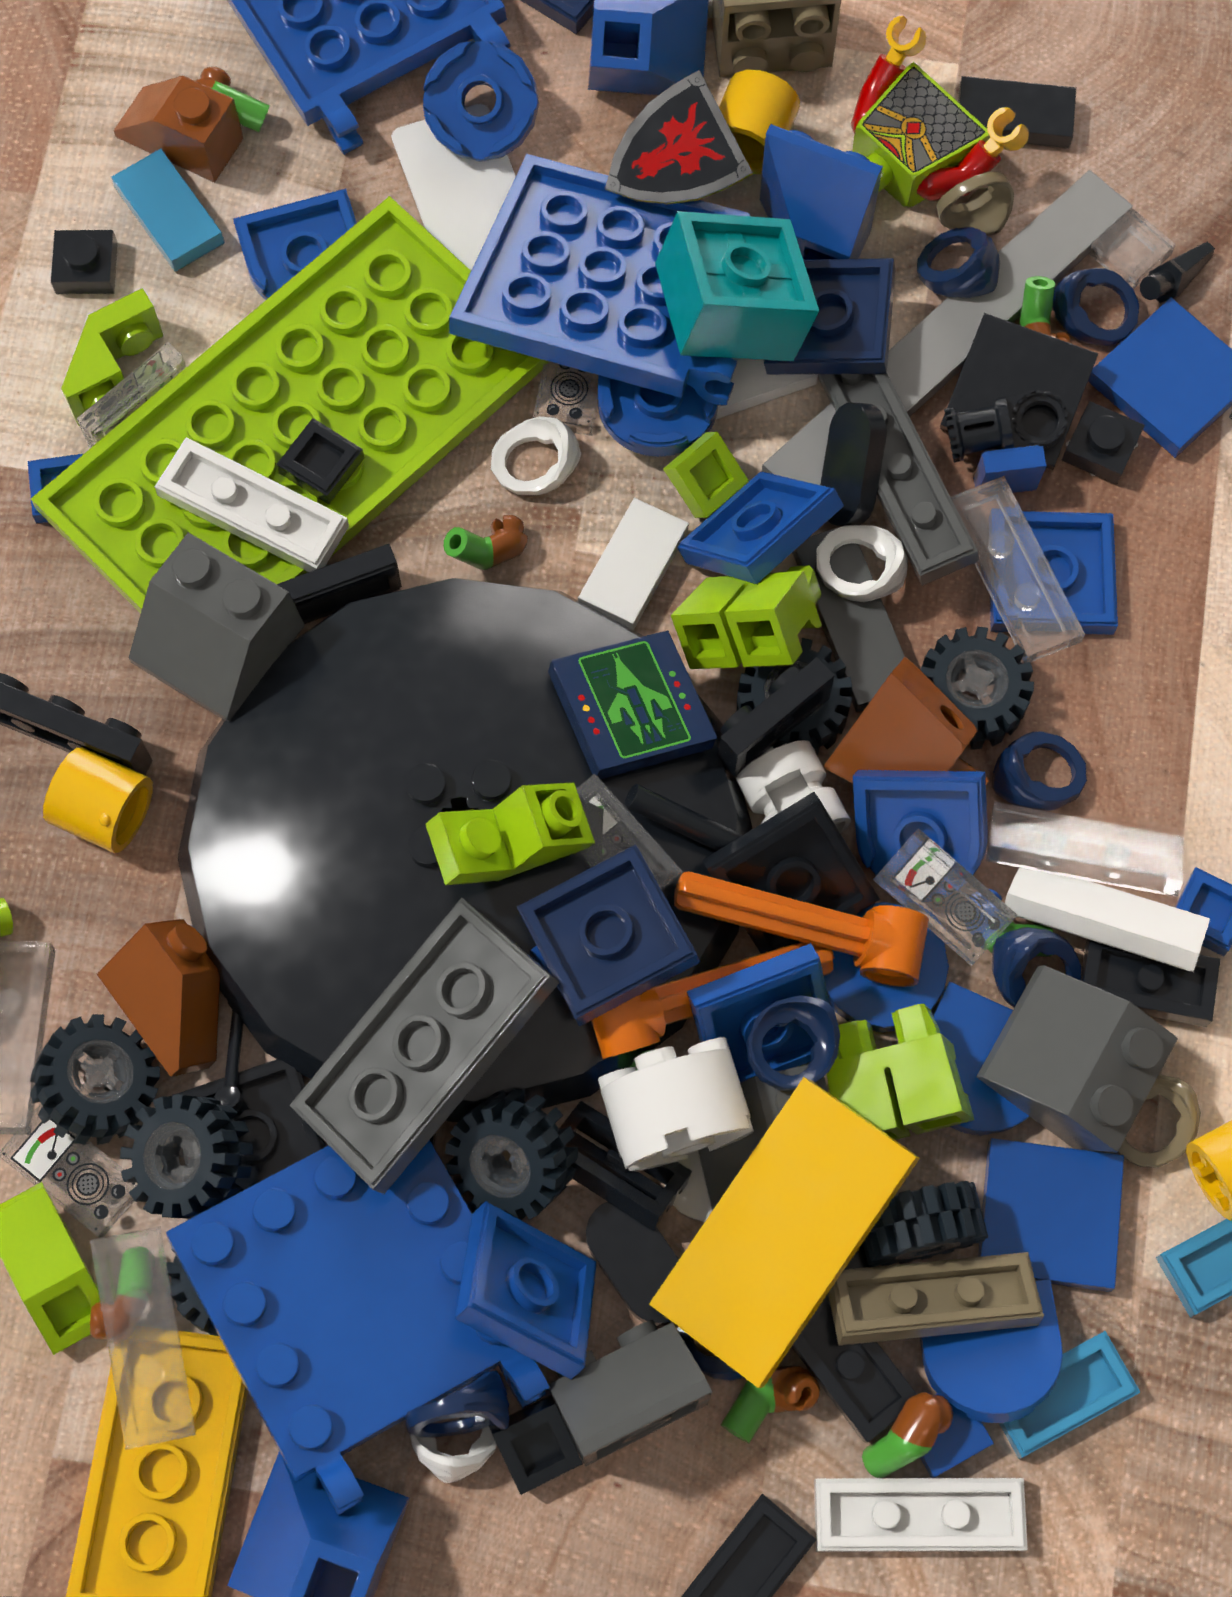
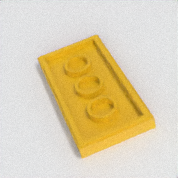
(783, 1232)
(162, 1507)

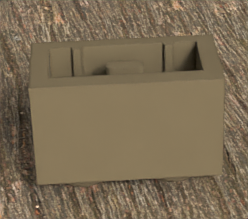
(774, 34)

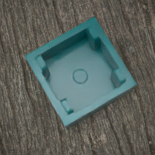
(736, 286)

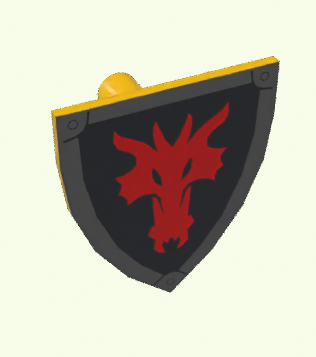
(678, 149)

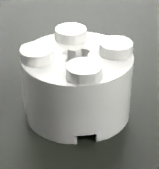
(675, 1104)

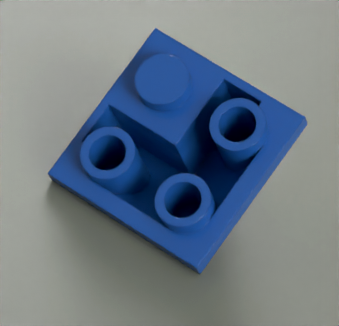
(646, 44)
(822, 192)
(308, 1550)

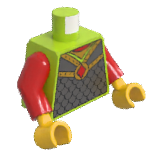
(921, 130)

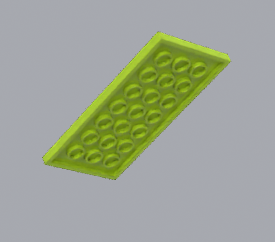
(342, 342)

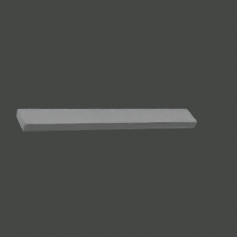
(942, 340)

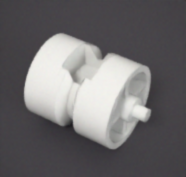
(786, 777)

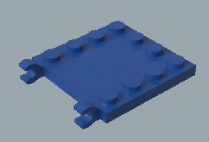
(348, 48)
(579, 283)
(343, 1305)

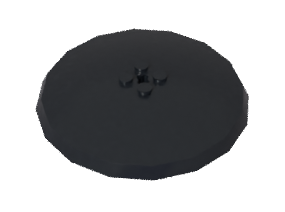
(316, 797)

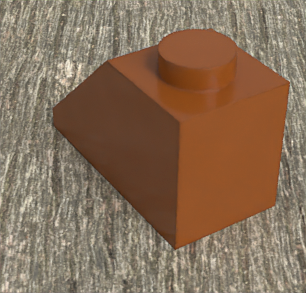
(186, 121)
(169, 993)

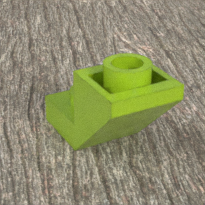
(108, 334)
(515, 836)
(47, 1267)

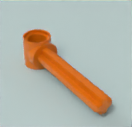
(883, 943)
(645, 1017)

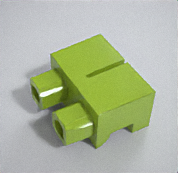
(748, 622)
(901, 1084)

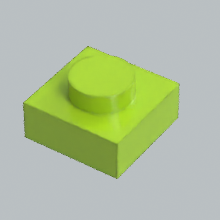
(706, 474)

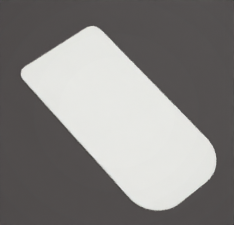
(453, 193)

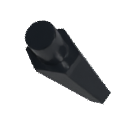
(1176, 274)

